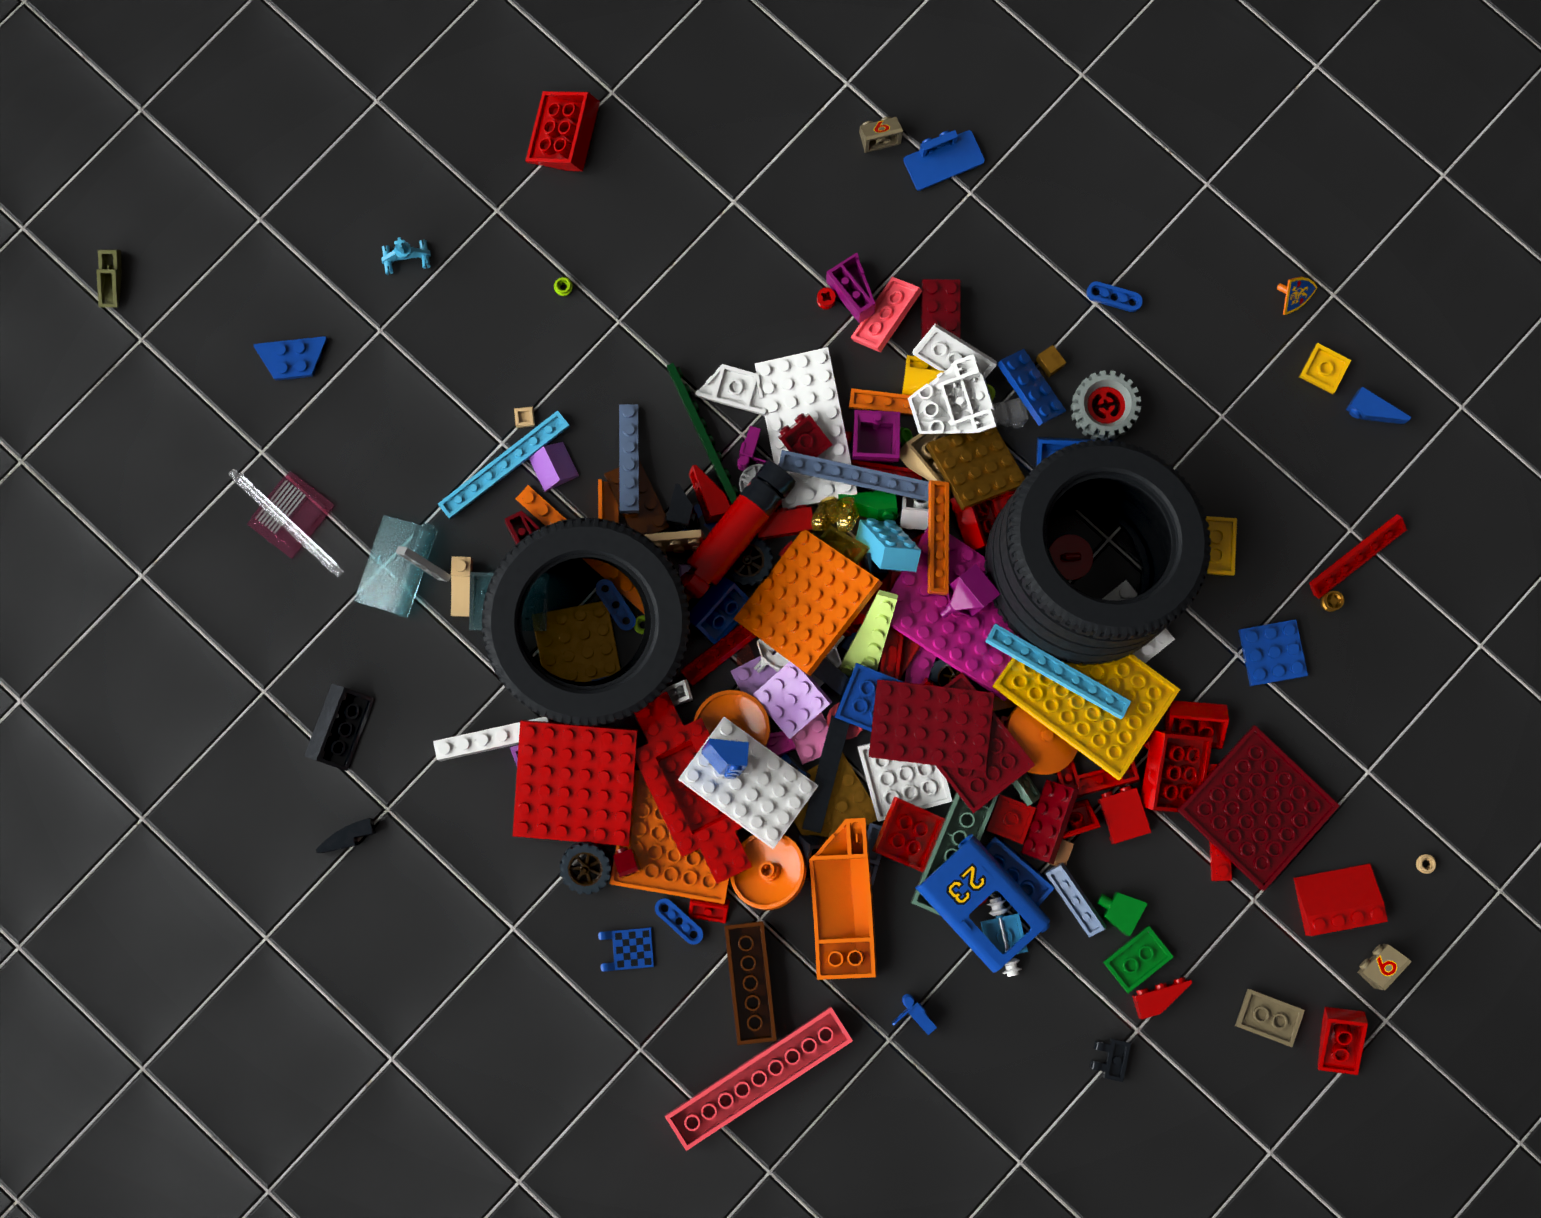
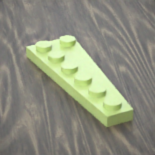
(872, 634)

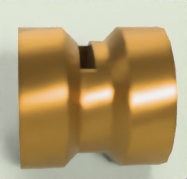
(1336, 601)

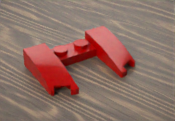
(1095, 780)

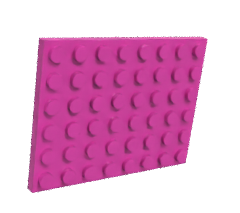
(956, 638)

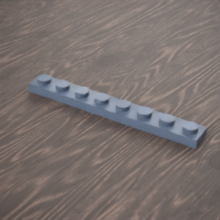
(854, 475)

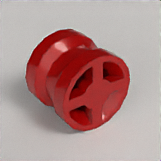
(828, 301)

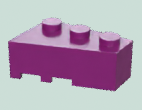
(851, 287)

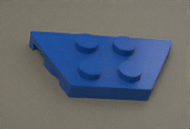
(291, 357)

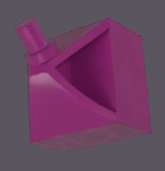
(969, 593)

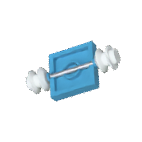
(1004, 932)

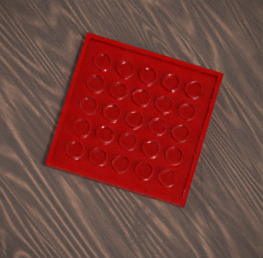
(575, 782)

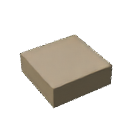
(524, 417)

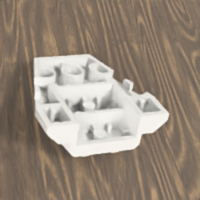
(954, 401)

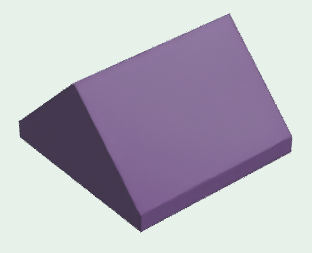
(553, 466)

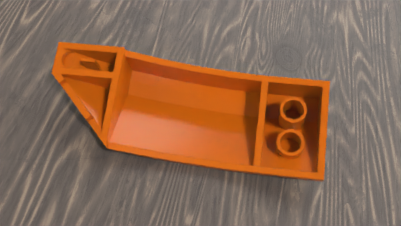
(844, 904)

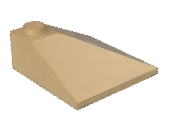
(918, 459)

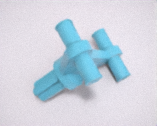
(404, 251)

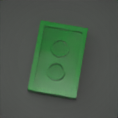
(1138, 959)

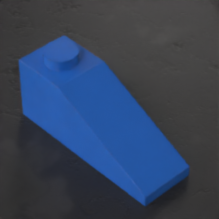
(1371, 407)

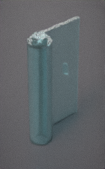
(388, 578)

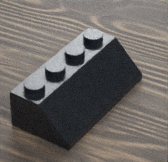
(339, 727)

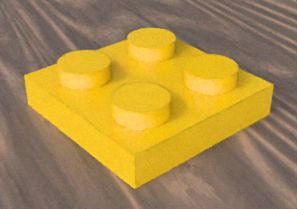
(1325, 368)

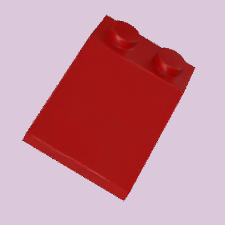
(1342, 1040)

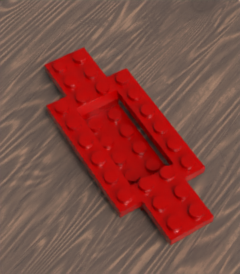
(688, 816)

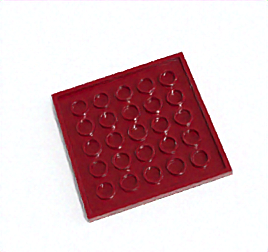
(1258, 808)

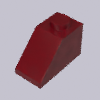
(626, 862)

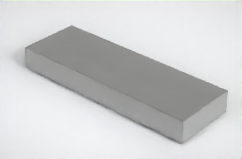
(423, 564)

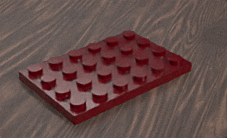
(931, 725)
(1004, 763)

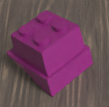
(876, 436)

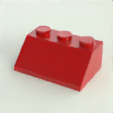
(975, 523)
(1198, 719)

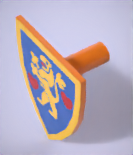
(1297, 293)

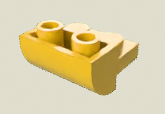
(917, 374)

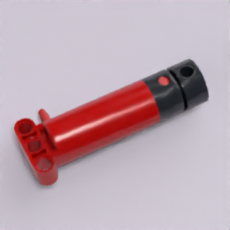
(737, 528)

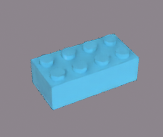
(888, 545)

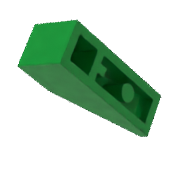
(875, 505)

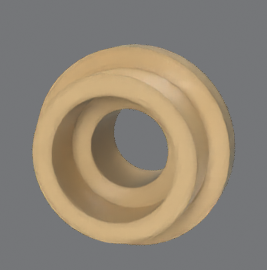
(1431, 864)

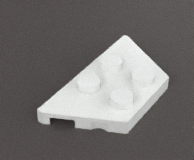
(734, 388)

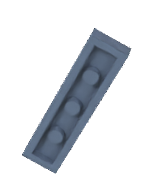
(1076, 899)

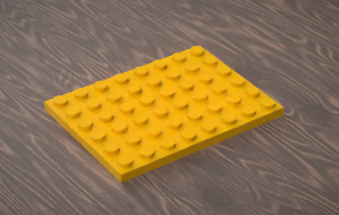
(1086, 727)

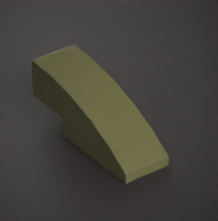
(109, 277)

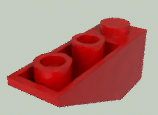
(1157, 1000)

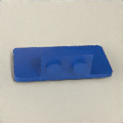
(943, 158)

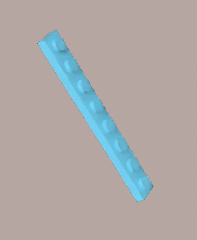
(503, 465)
(1058, 671)

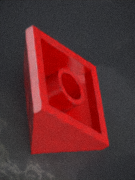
(1081, 819)

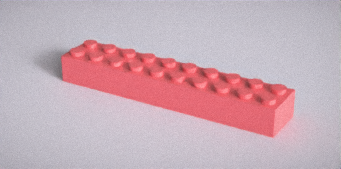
(758, 1078)

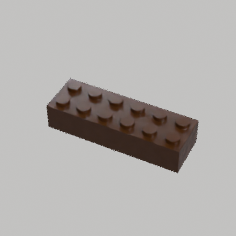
(750, 983)

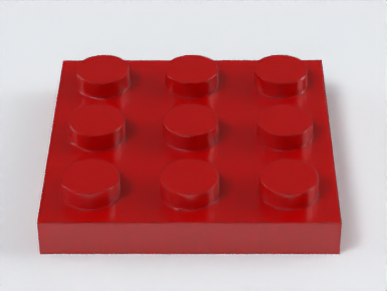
(908, 834)

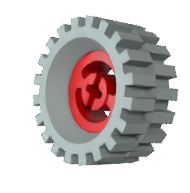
(1100, 387)

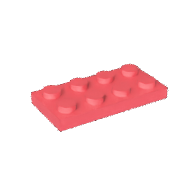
(890, 310)

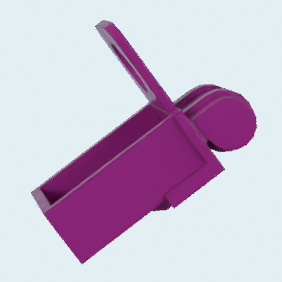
(748, 449)

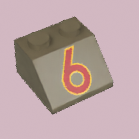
(880, 134)
(1383, 966)

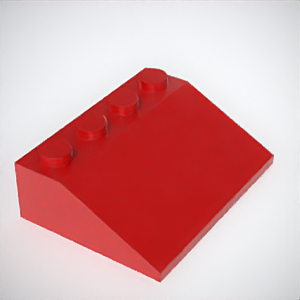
(563, 130)
(1174, 768)
(1339, 900)

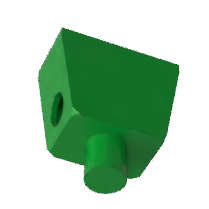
(1122, 911)

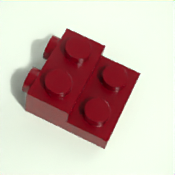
(804, 437)

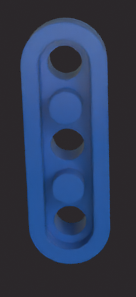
(1123, 296)
(611, 596)
(670, 918)

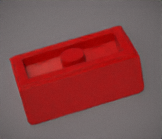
(708, 910)

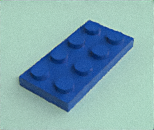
(1031, 387)

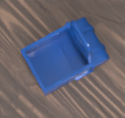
(917, 1012)

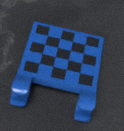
(630, 948)

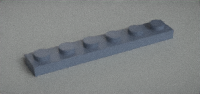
(628, 458)

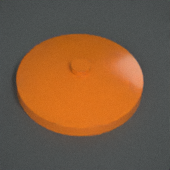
(740, 709)
(1042, 745)
(774, 875)

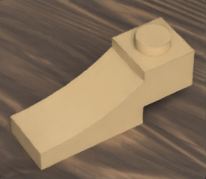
(460, 585)

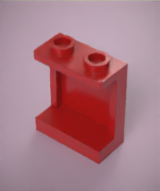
(1124, 814)

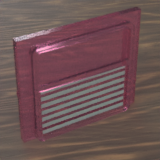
(300, 504)

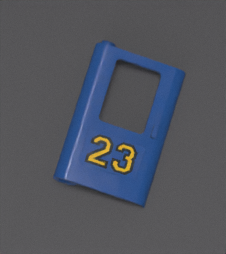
(964, 884)

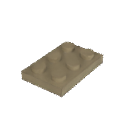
(1269, 1018)

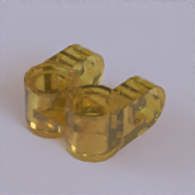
(832, 511)

